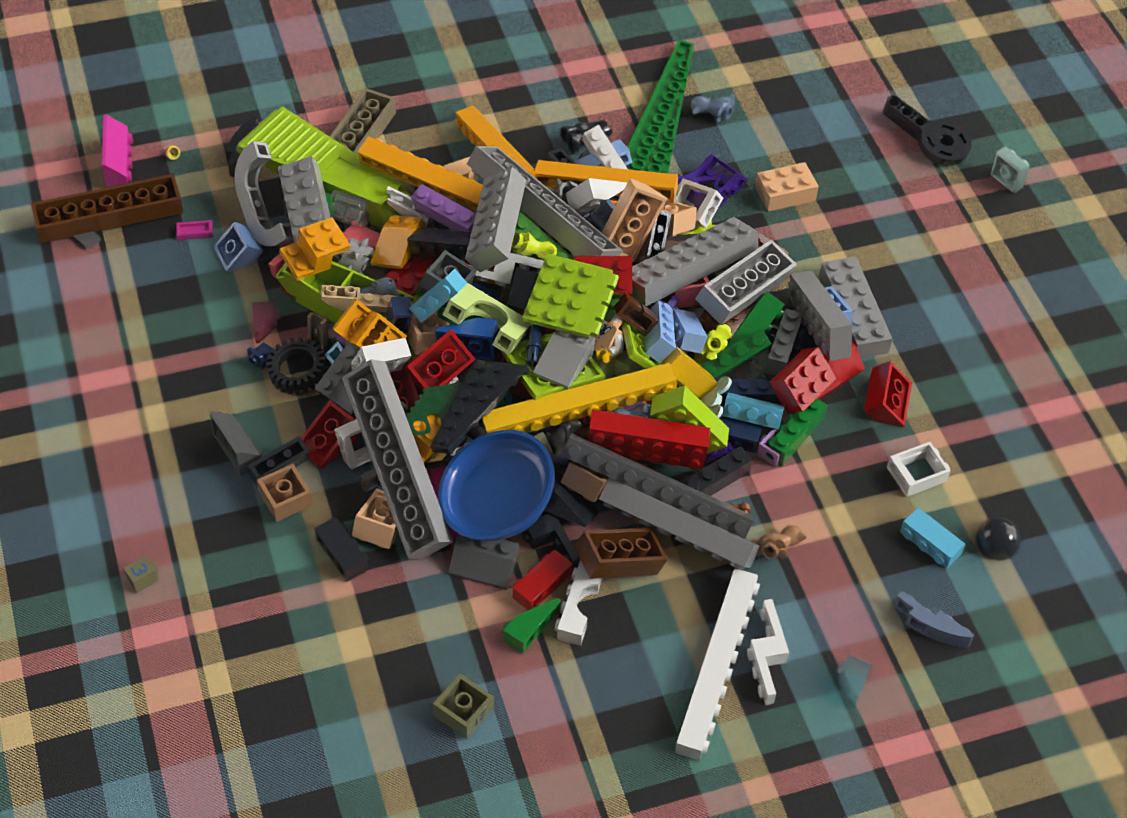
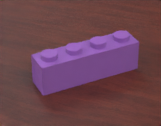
(443, 209)

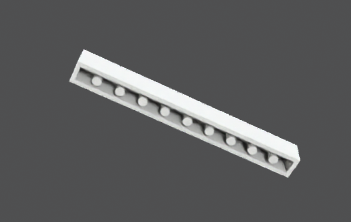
(717, 664)

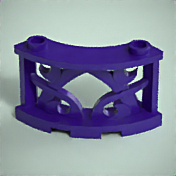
(704, 174)

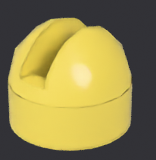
(175, 150)

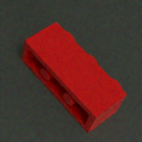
(542, 580)

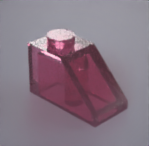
(264, 319)

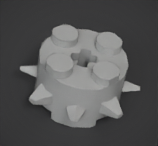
(358, 256)

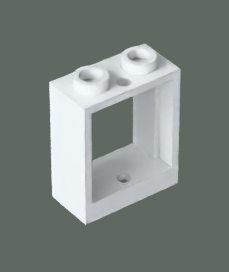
(709, 204)
(393, 352)
(351, 457)
(908, 485)

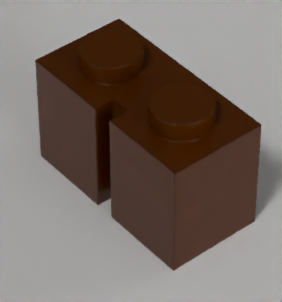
(635, 314)

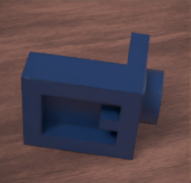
(259, 356)

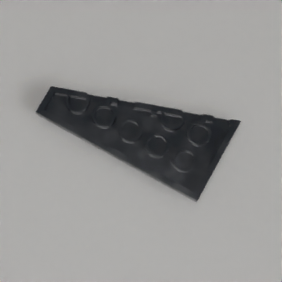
(476, 398)

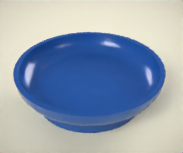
(496, 485)

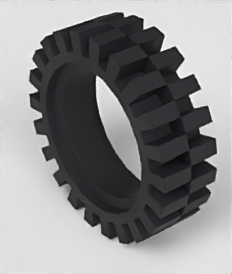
(282, 353)

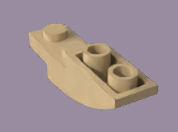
(342, 297)

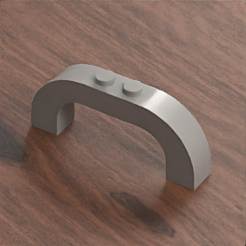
(251, 200)

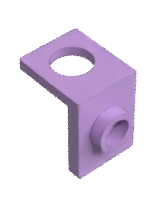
(763, 448)

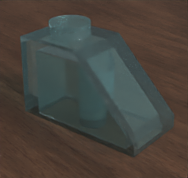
(853, 678)

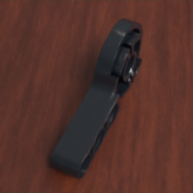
(935, 131)

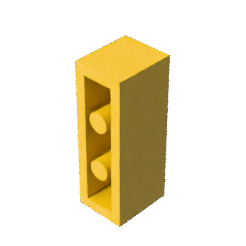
(690, 373)

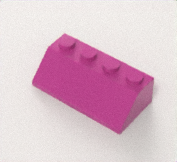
(116, 152)

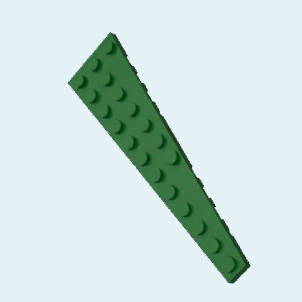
(656, 132)

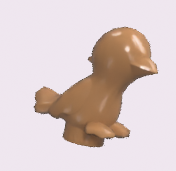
(776, 544)

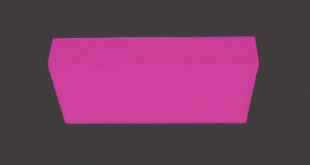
(194, 230)

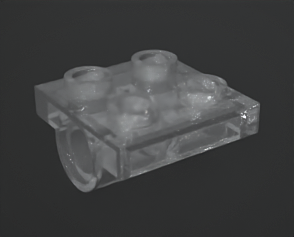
(349, 209)

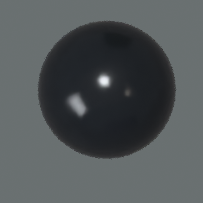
(998, 538)

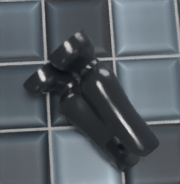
(575, 133)

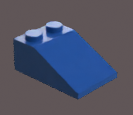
(476, 336)

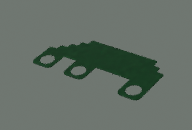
(435, 401)

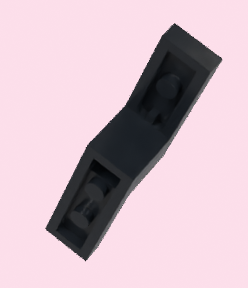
(547, 530)

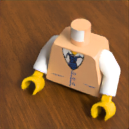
(609, 340)

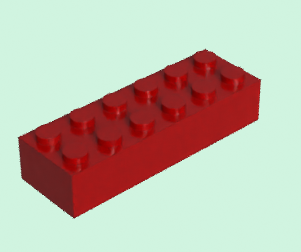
(650, 439)

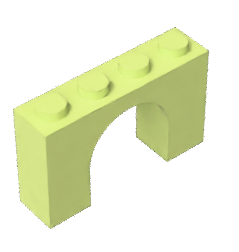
(475, 302)

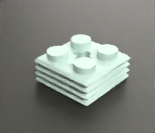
(1010, 169)

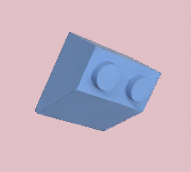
(237, 248)

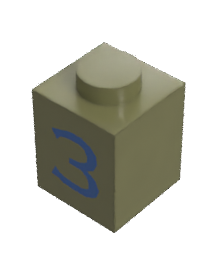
(141, 574)

